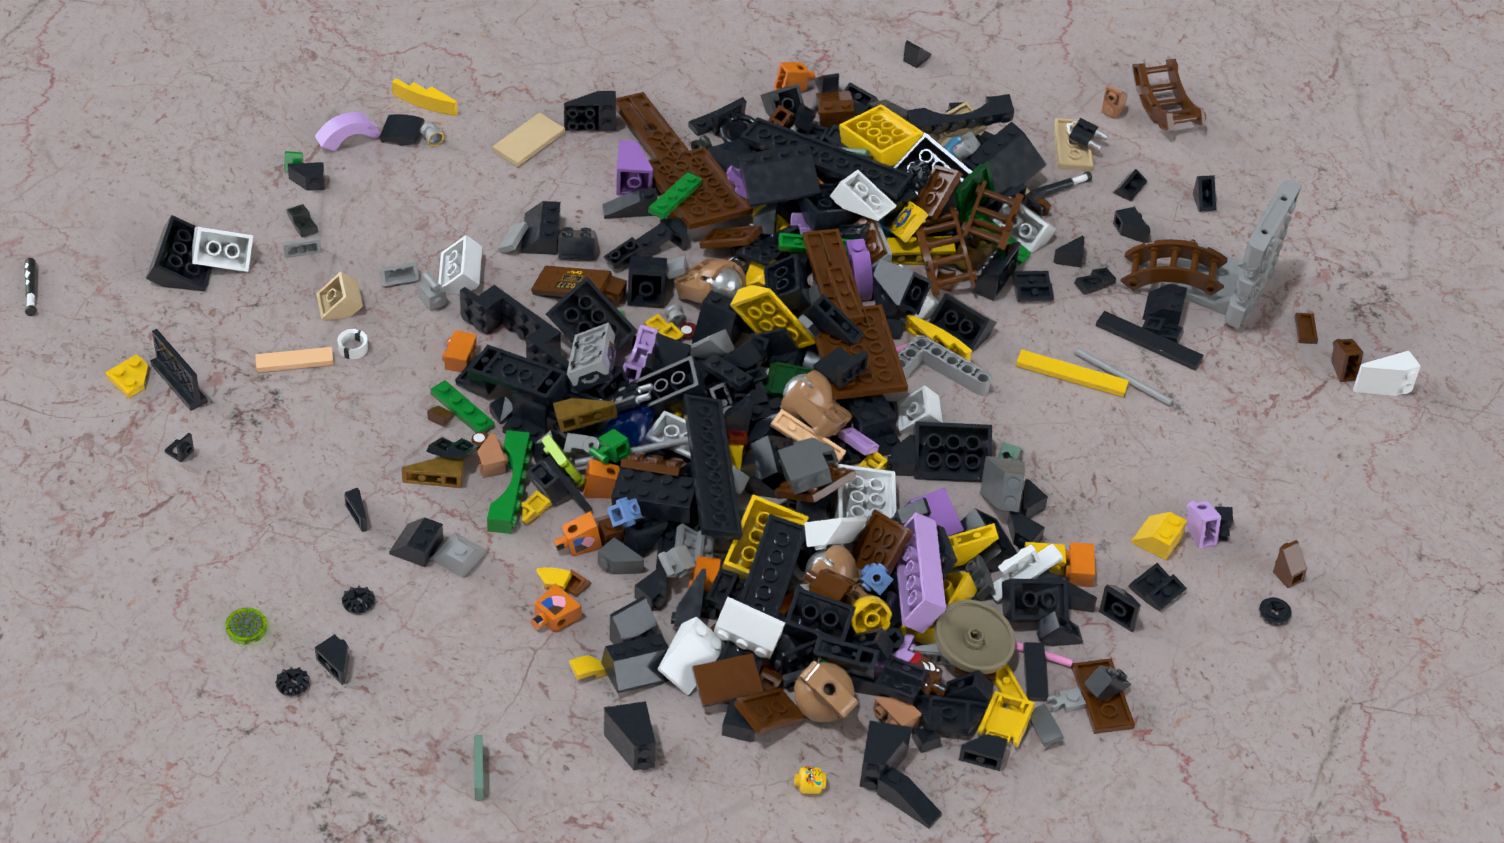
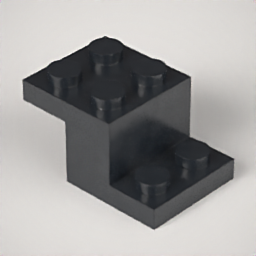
(875, 420)

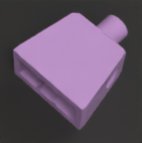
(1203, 523)

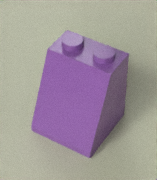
(632, 168)
(942, 511)

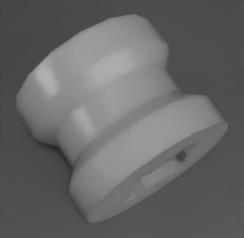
(675, 315)

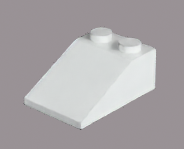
(862, 197)
(1388, 375)
(691, 646)

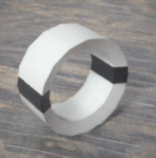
(350, 335)

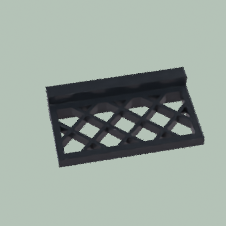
(176, 372)

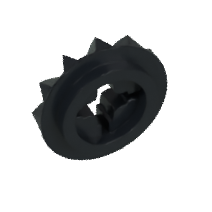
(923, 175)
(354, 605)
(1278, 605)
(291, 688)

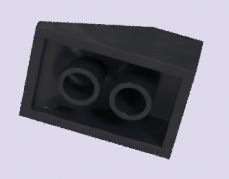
(1033, 599)

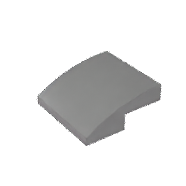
(695, 542)

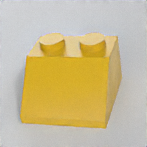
(1160, 534)

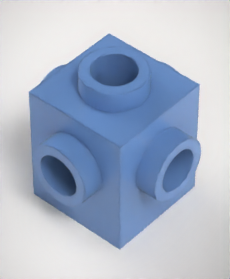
(624, 512)
(882, 578)

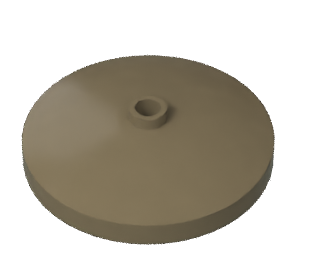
(974, 636)

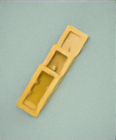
(428, 99)
(918, 327)

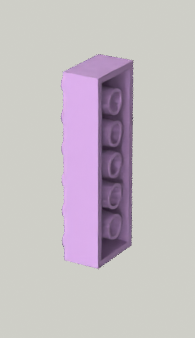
(921, 576)

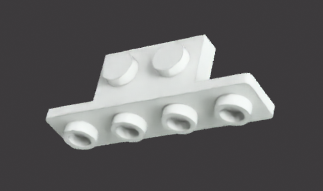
(1026, 565)

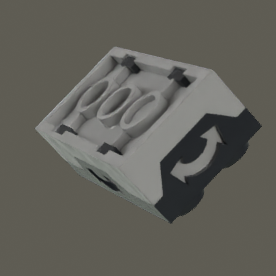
(592, 357)

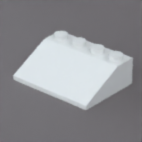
(866, 492)

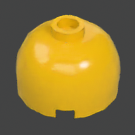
(870, 614)

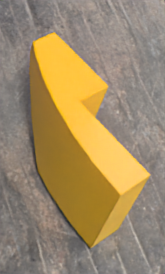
(534, 507)
(553, 575)
(587, 666)

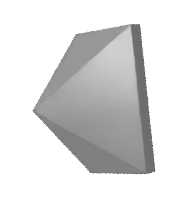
(302, 247)
(399, 274)

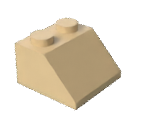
(339, 298)

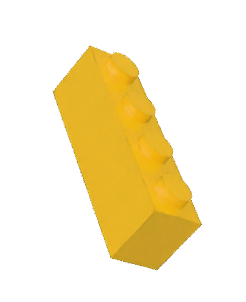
(910, 254)

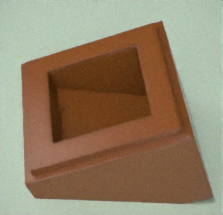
(577, 583)

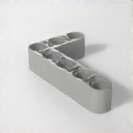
(946, 363)

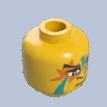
(810, 780)

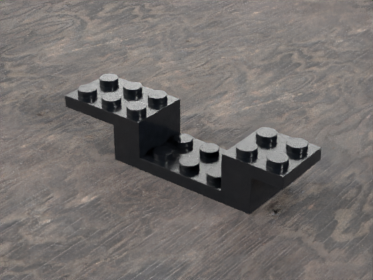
(498, 308)
(521, 375)

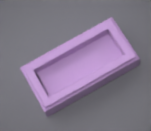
(858, 441)

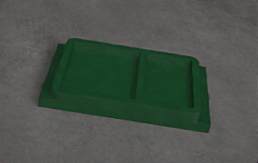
(966, 190)
(779, 376)

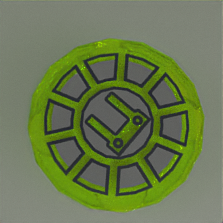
(246, 625)

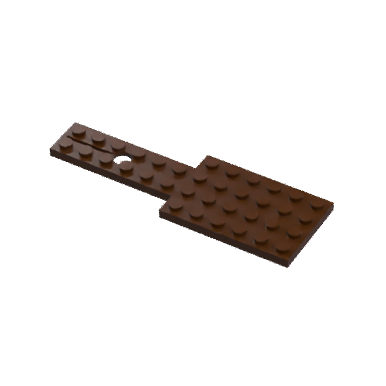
(709, 203)
(884, 367)

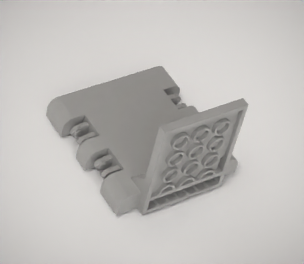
(1247, 277)

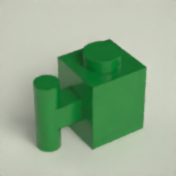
(612, 446)

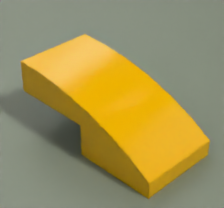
(664, 328)

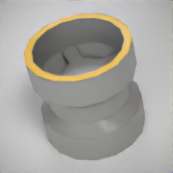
(432, 133)

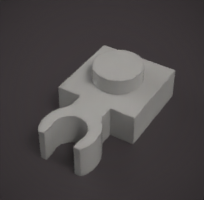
(1067, 699)

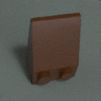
(834, 108)

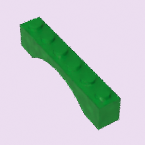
(502, 511)

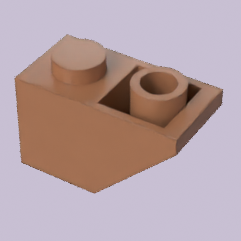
(1113, 102)
(490, 457)
(896, 712)

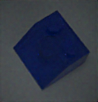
(633, 424)

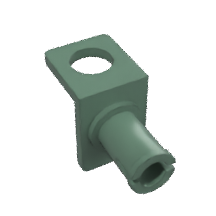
(1009, 451)

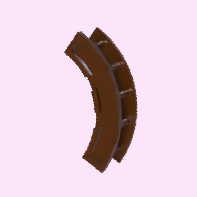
(1153, 107)
(1003, 232)
(926, 246)
(1175, 249)

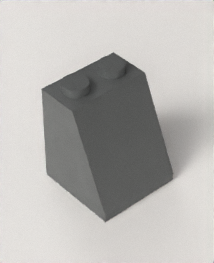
(804, 466)
(1003, 482)

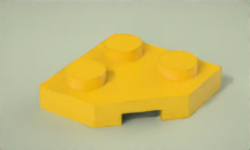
(129, 375)

